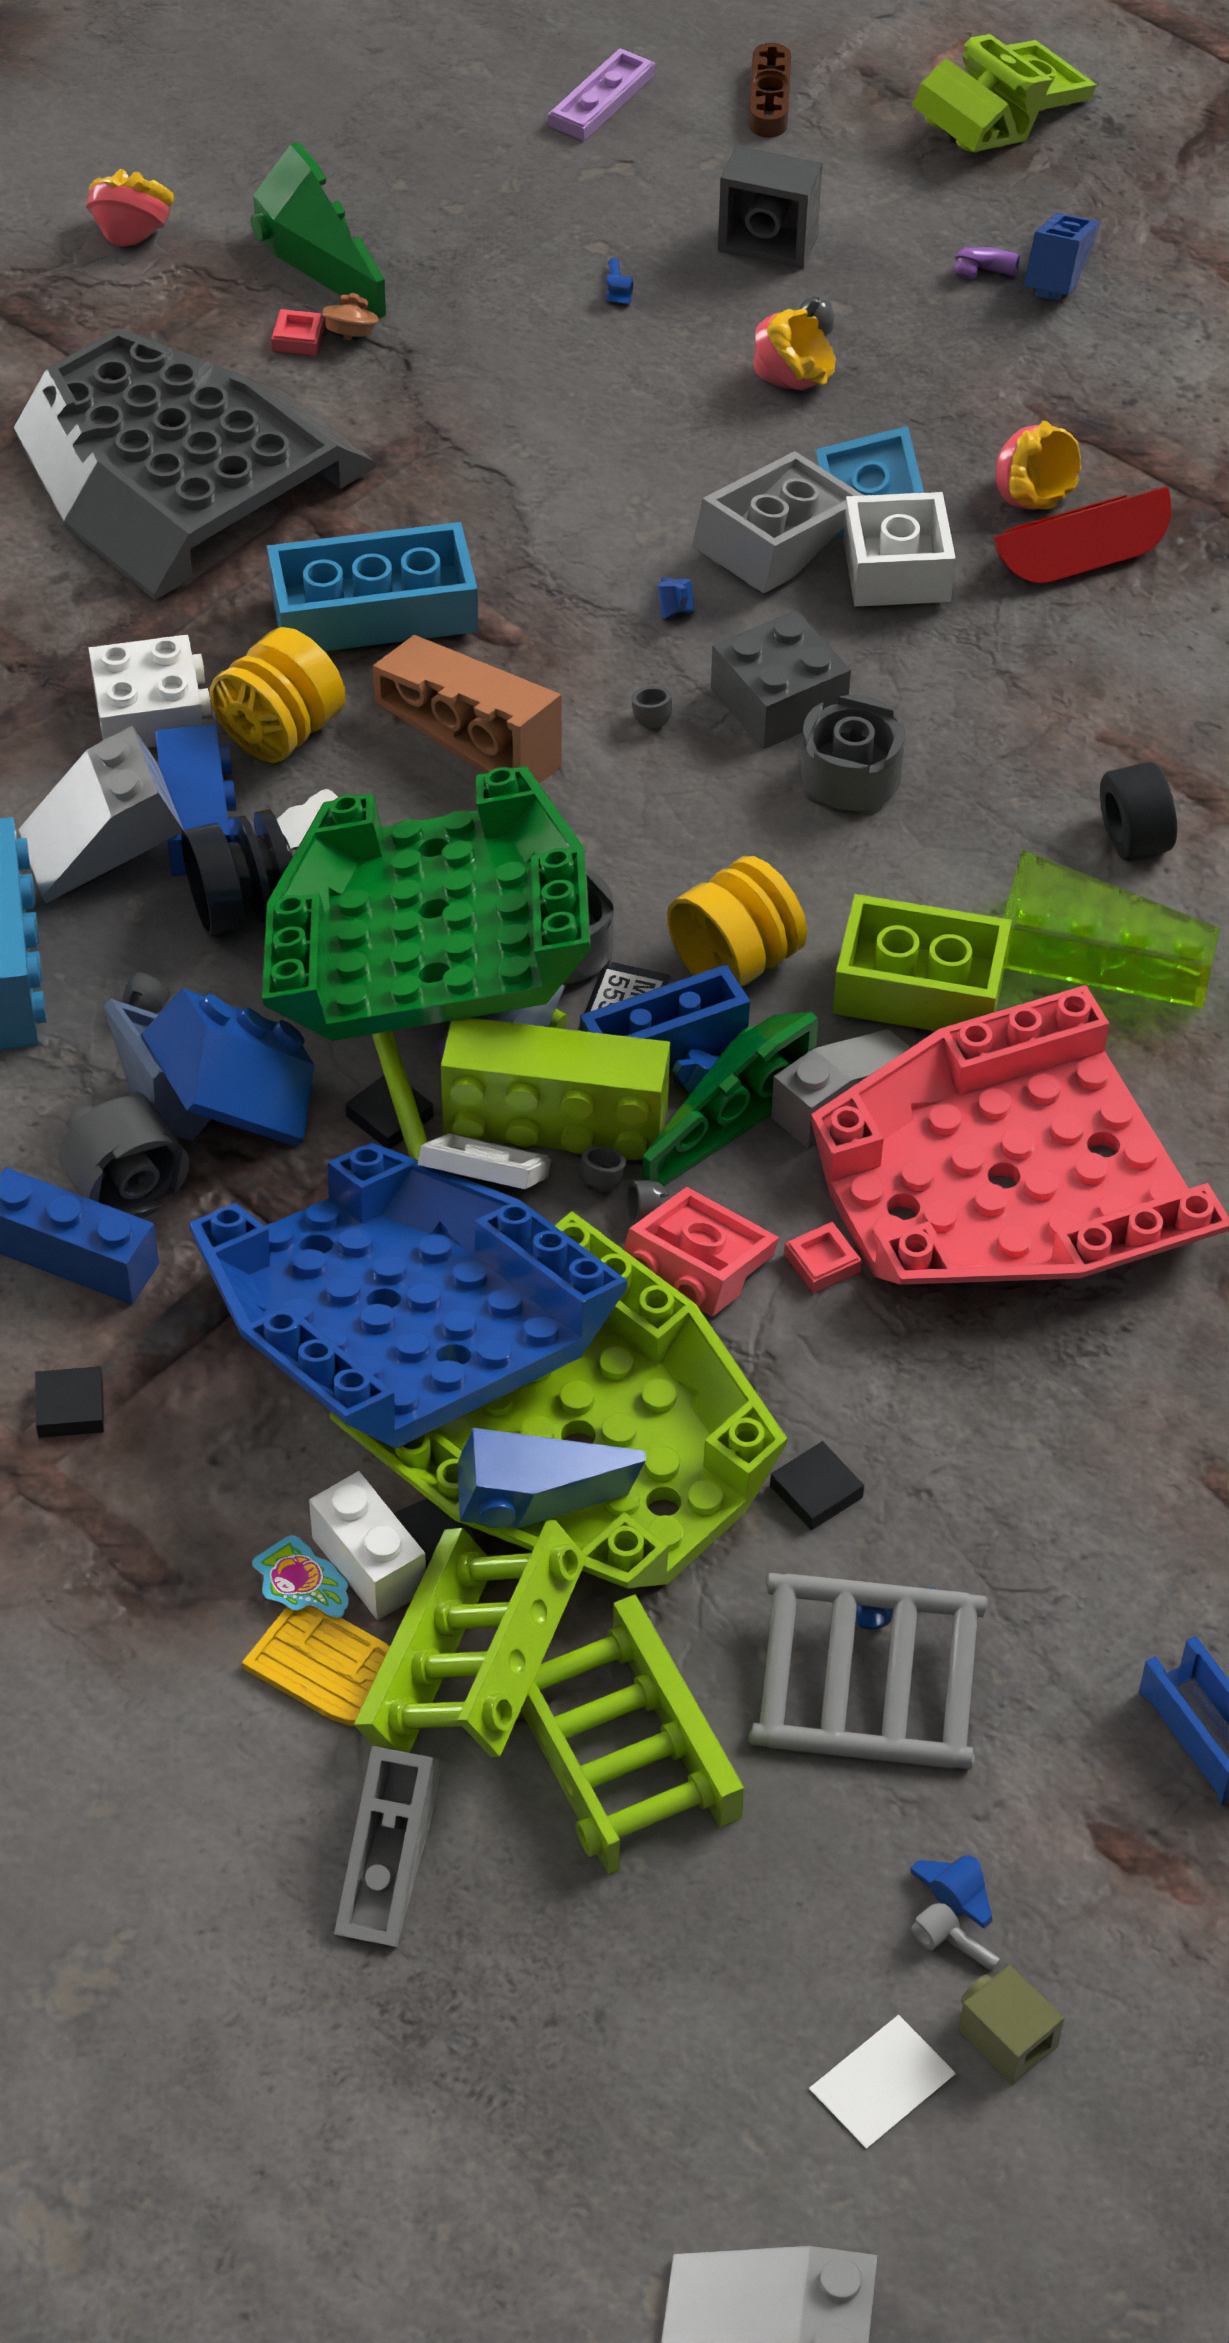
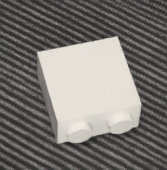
(149, 686)

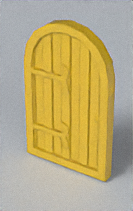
(318, 1662)

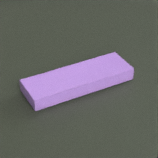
(601, 94)

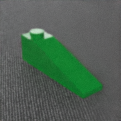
(312, 232)
(731, 1095)

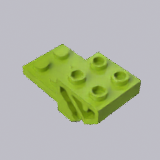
(999, 92)

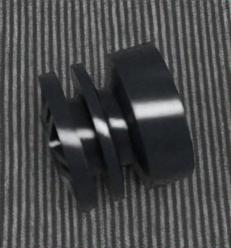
(234, 873)

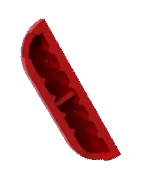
(1085, 537)

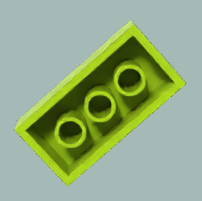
(553, 1087)

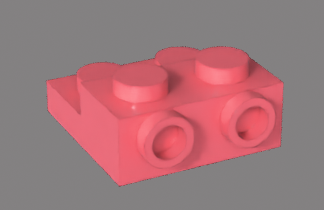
(700, 1248)

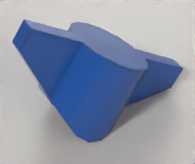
(675, 597)
(693, 1068)
(957, 1886)

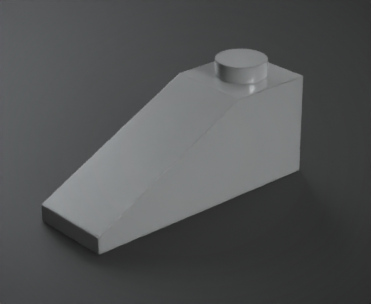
(826, 1075)
(387, 1844)

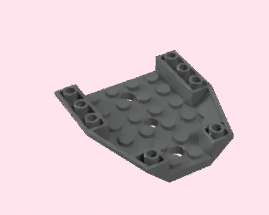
(157, 490)

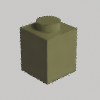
(1009, 2023)

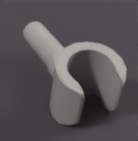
(940, 1923)

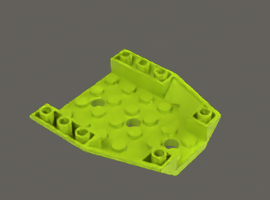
(644, 1383)

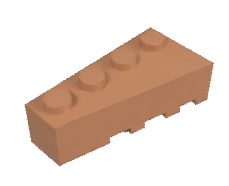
(472, 707)

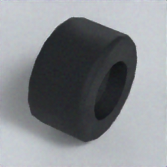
(1138, 810)

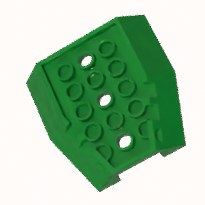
(359, 900)

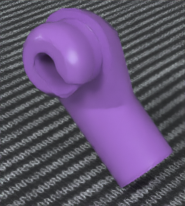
(985, 258)

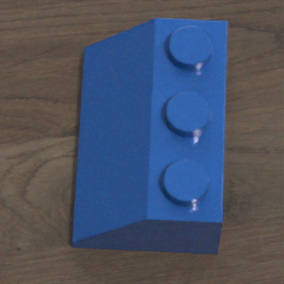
(234, 1065)

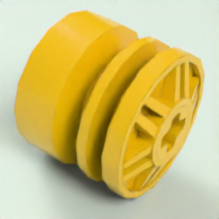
(277, 694)
(738, 920)

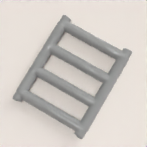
(892, 1743)

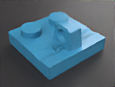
(874, 464)

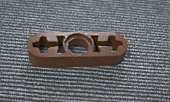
(764, 100)

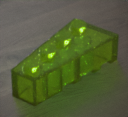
(1105, 935)

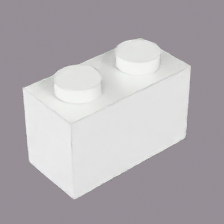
(367, 1544)

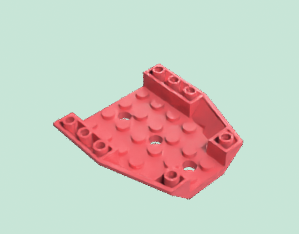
(1016, 1101)

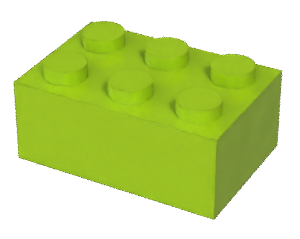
(919, 964)

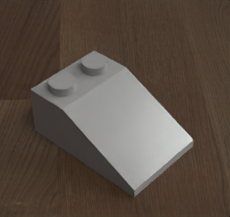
(772, 520)
(99, 815)
(770, 2296)

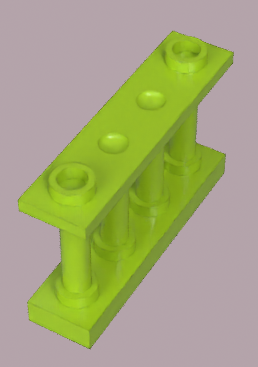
(436, 1622)
(682, 1735)

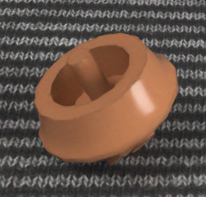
(350, 318)

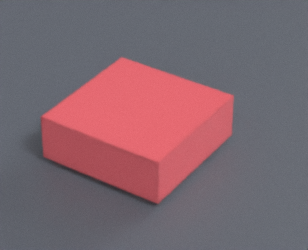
(298, 332)
(822, 1257)

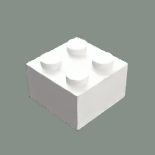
(898, 549)

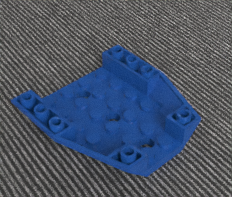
(407, 1293)

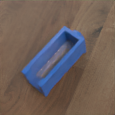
(1195, 1708)

